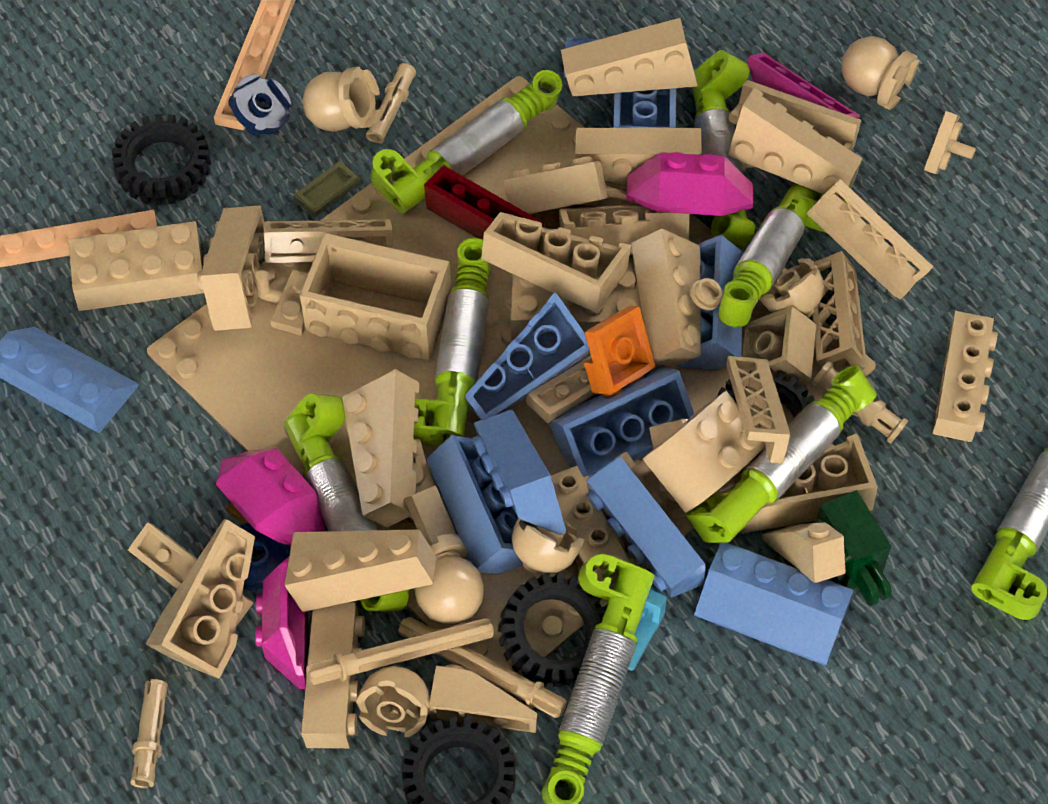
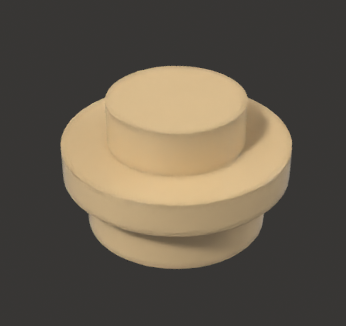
(706, 293)

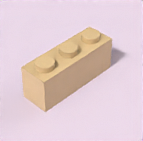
(556, 186)

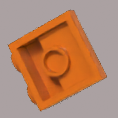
(618, 352)

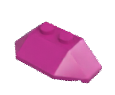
(776, 76)
(690, 185)
(270, 494)
(282, 628)

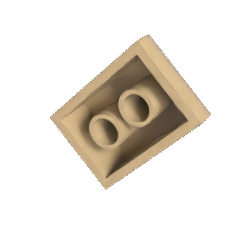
(703, 453)

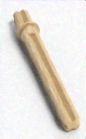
(399, 651)
(524, 689)

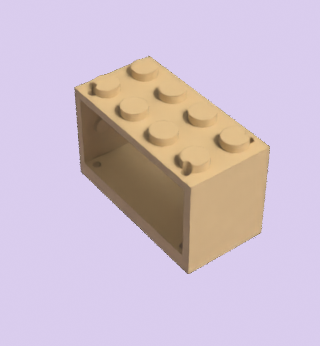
(381, 271)

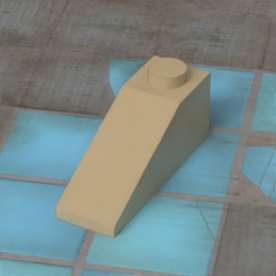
(811, 548)
(467, 694)

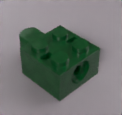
(864, 546)

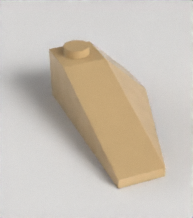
(204, 611)

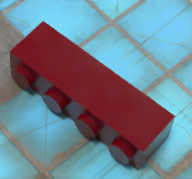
(466, 202)

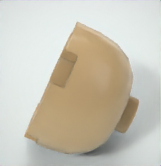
(796, 287)
(543, 549)
(394, 701)

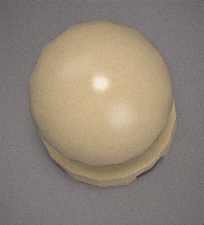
(875, 68)
(342, 100)
(456, 585)

